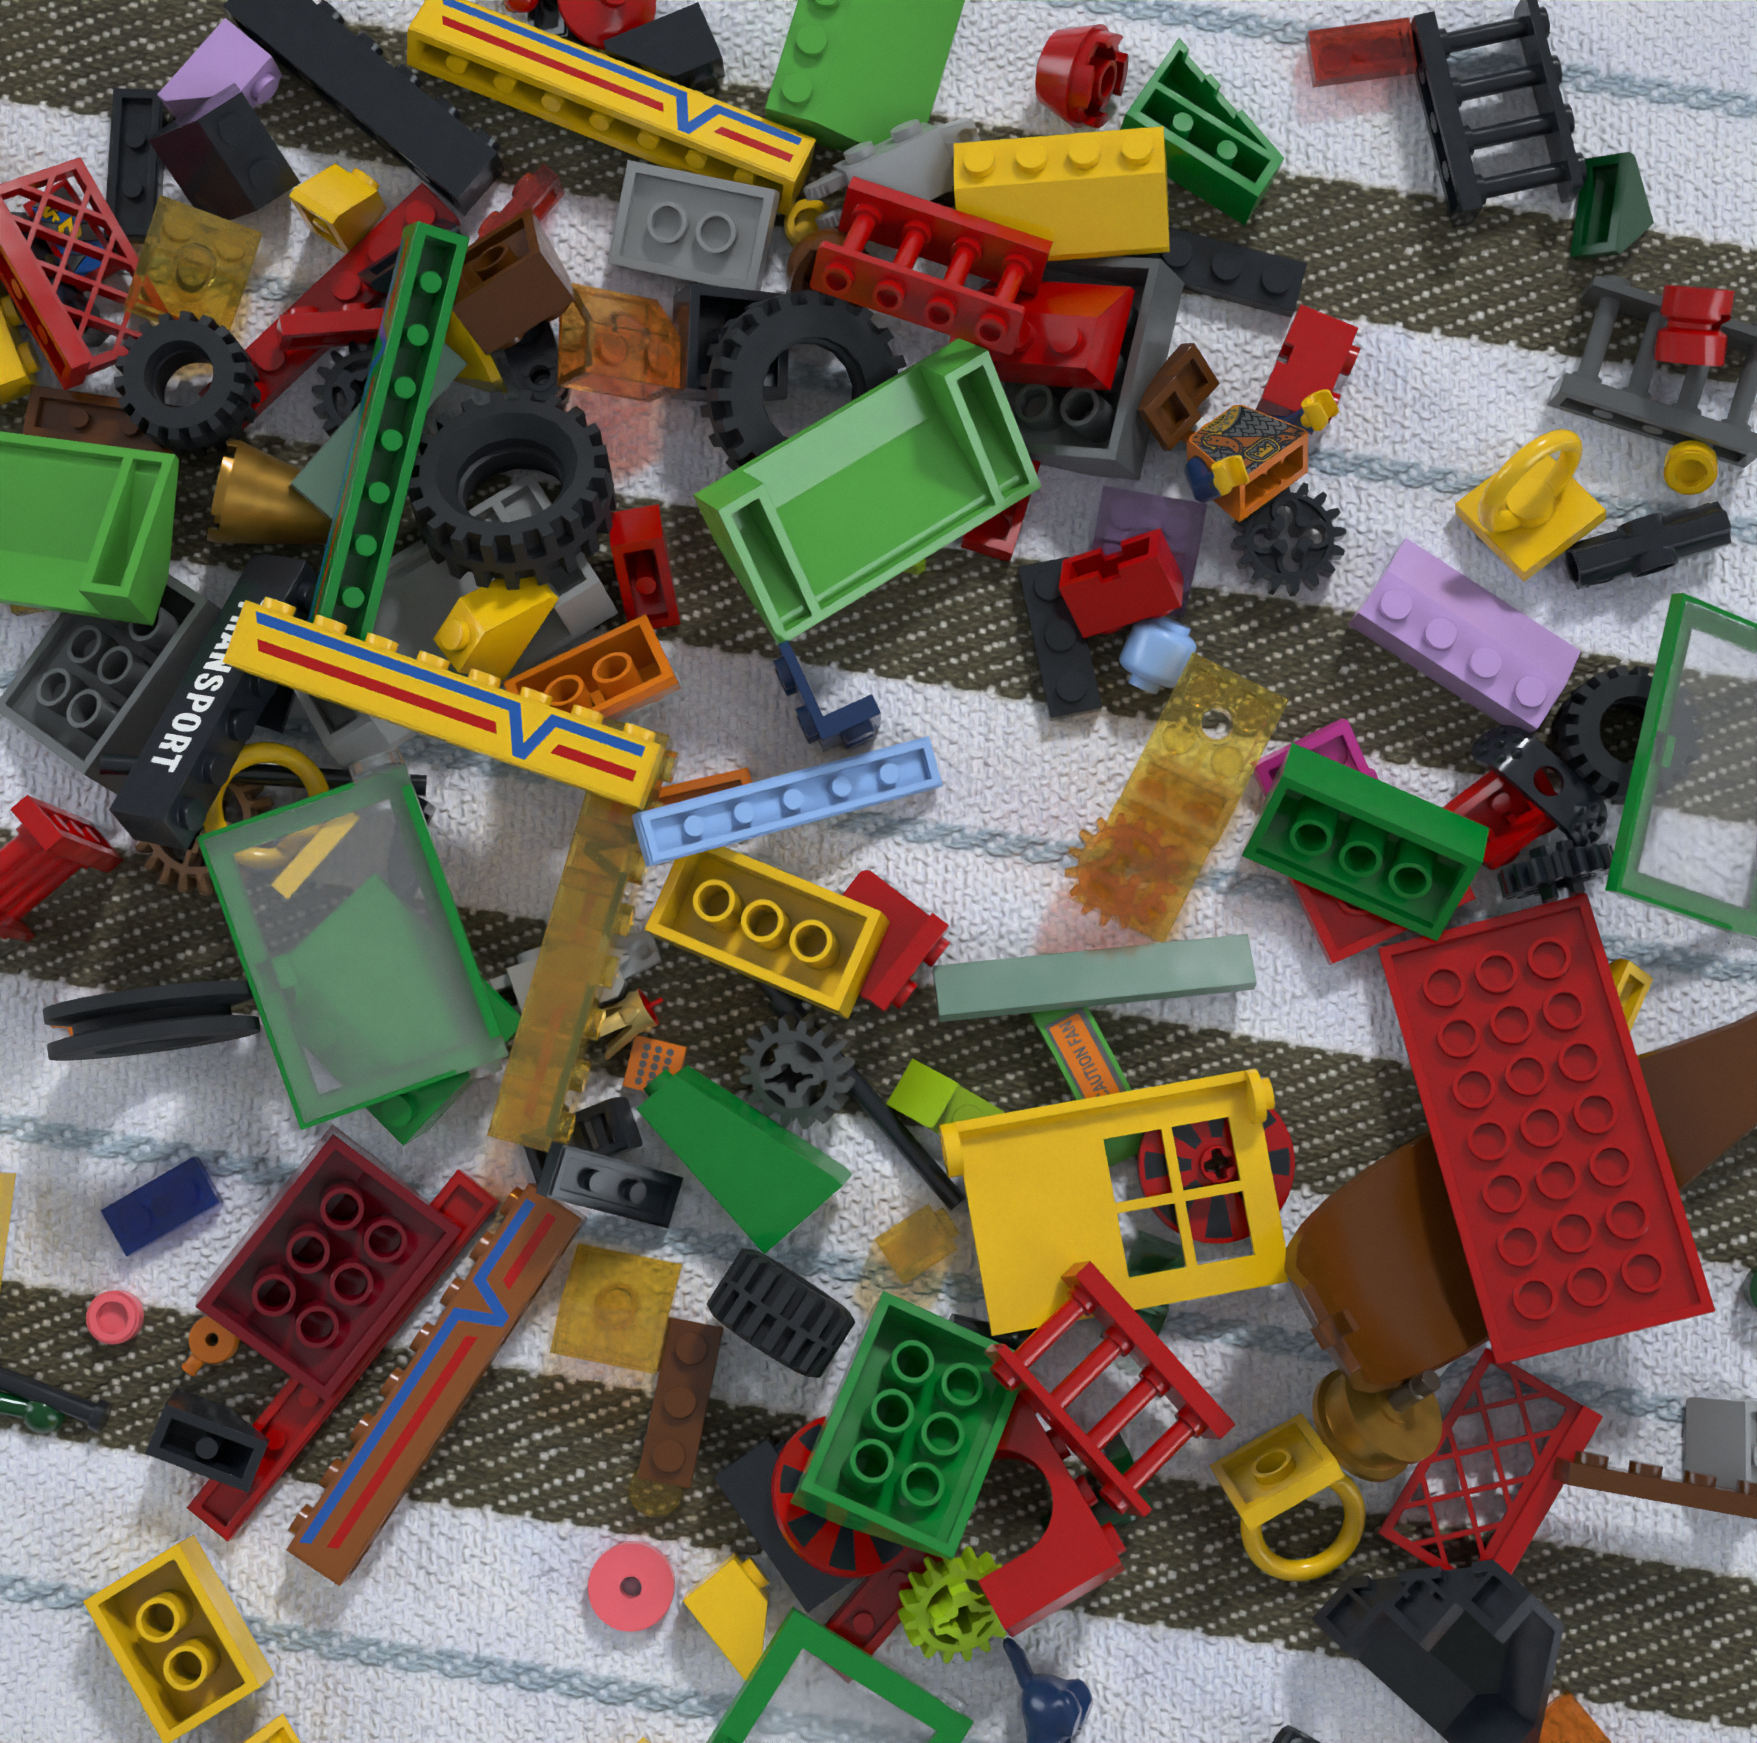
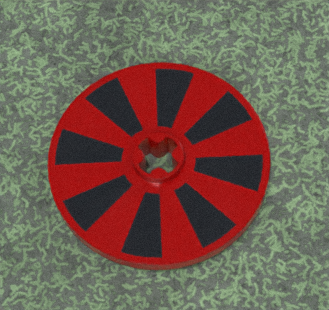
(1218, 1217)
(815, 1539)

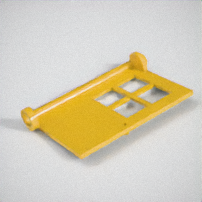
(1048, 1201)

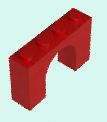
(1073, 1551)

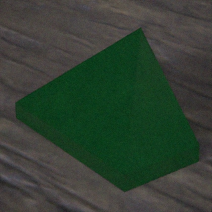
(1610, 207)

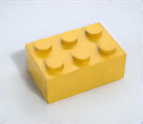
(179, 1639)

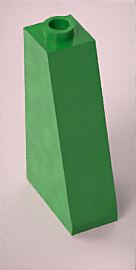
(740, 1155)

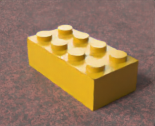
(769, 927)

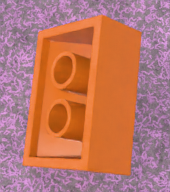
(605, 674)

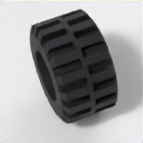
(164, 351)
(1580, 728)
(780, 1313)

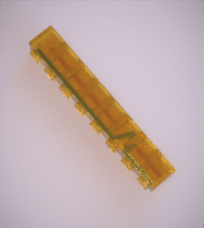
(575, 968)

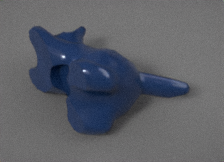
(1050, 1705)

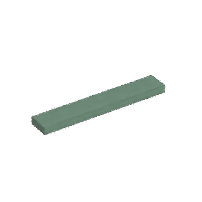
(1093, 977)

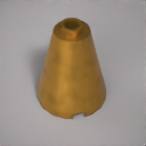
(259, 504)

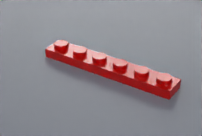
(337, 288)

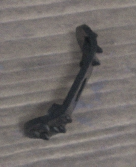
(1517, 757)

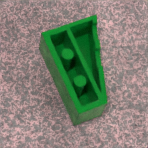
(1206, 140)

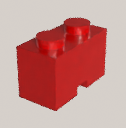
(1316, 354)
(1122, 586)

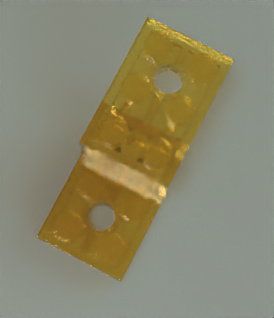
(1191, 780)

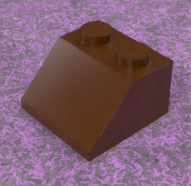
(511, 283)

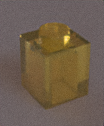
(918, 1242)

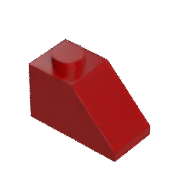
(644, 566)

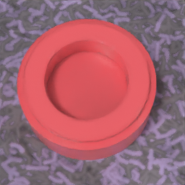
(115, 1317)

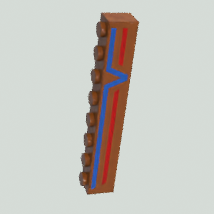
(435, 1383)

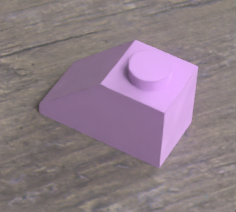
(220, 61)

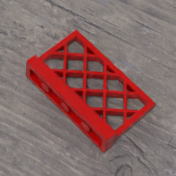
(27, 276)
(1536, 1492)

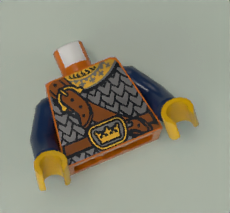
(1252, 455)

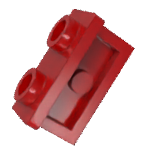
(1507, 814)

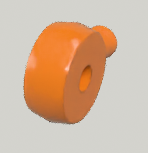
(204, 1350)

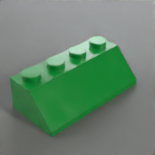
(1366, 842)

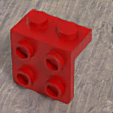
(908, 942)

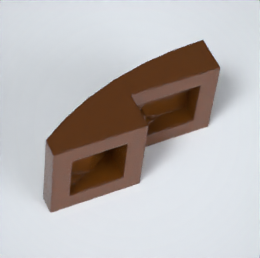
(1175, 394)

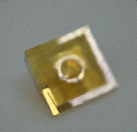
(191, 265)
(616, 1308)

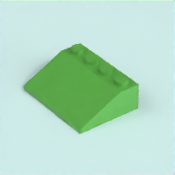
(861, 67)

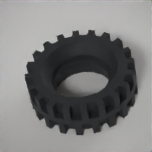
(760, 337)
(495, 441)

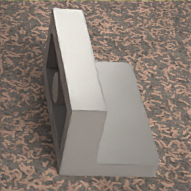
(1722, 1438)

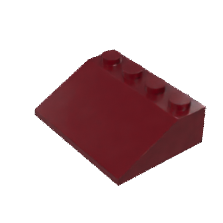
(327, 1263)

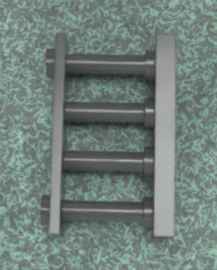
(1632, 405)

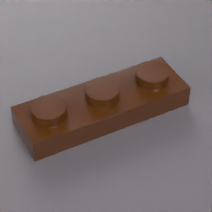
(84, 419)
(680, 1403)

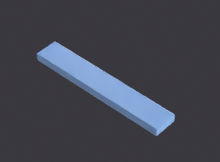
(786, 801)

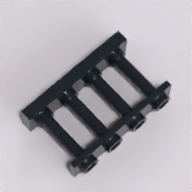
(1456, 143)

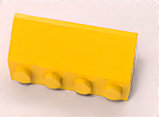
(1078, 190)

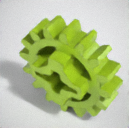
(950, 1608)

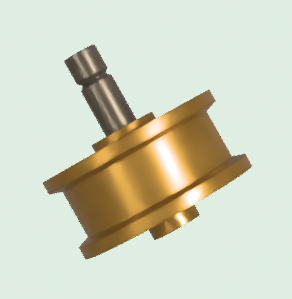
(1381, 1430)

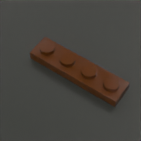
(1646, 1482)

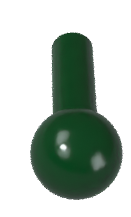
(35, 1415)

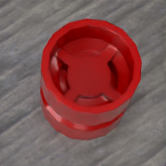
(1694, 325)

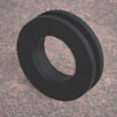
(150, 1020)

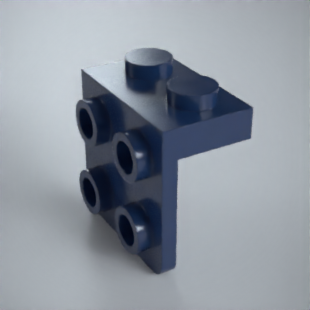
(849, 725)

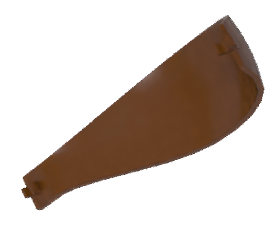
(1384, 1254)

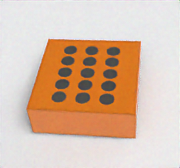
(650, 1058)

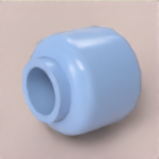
(1156, 653)

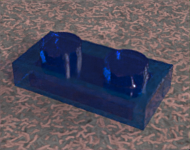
(162, 1206)

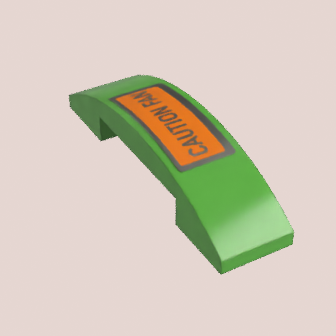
(1086, 1065)

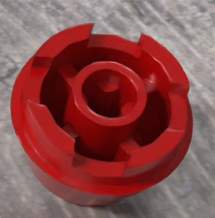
(1081, 73)

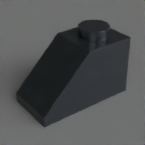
(673, 48)
(208, 1440)

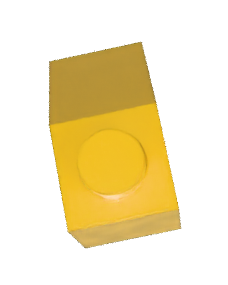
(339, 205)
(494, 626)
(733, 1610)

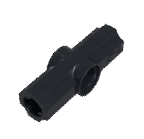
(1648, 545)

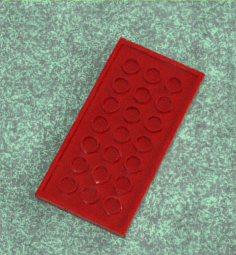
(1544, 1131)

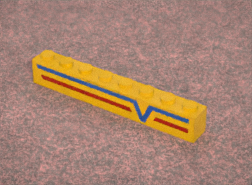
(606, 98)
(443, 704)

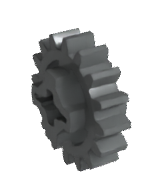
(809, 1053)

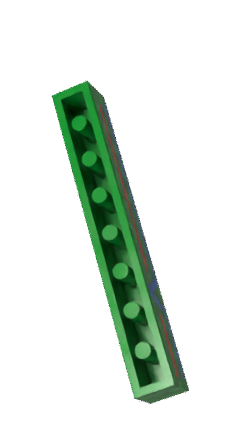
(389, 427)

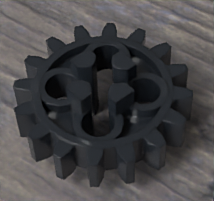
(1311, 557)
(1552, 873)

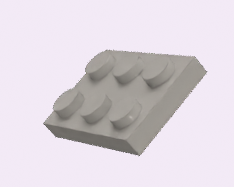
(693, 227)

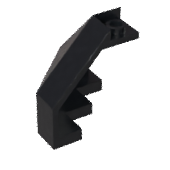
(1455, 1646)

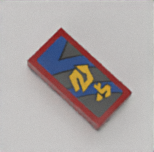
(64, 223)

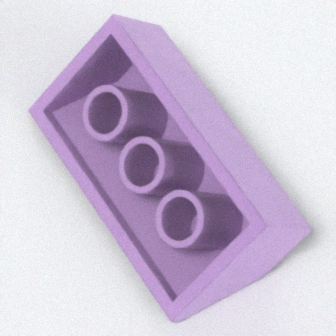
(1466, 638)

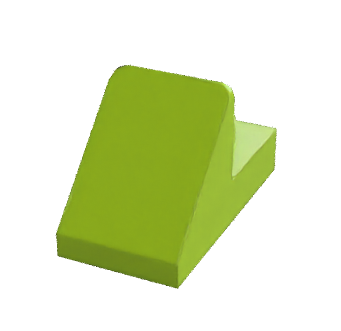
(936, 1099)

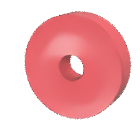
(631, 1611)

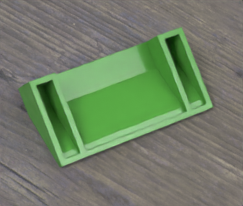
(870, 489)
(85, 527)

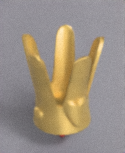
(633, 1012)

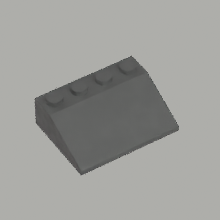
(1096, 428)
(93, 690)

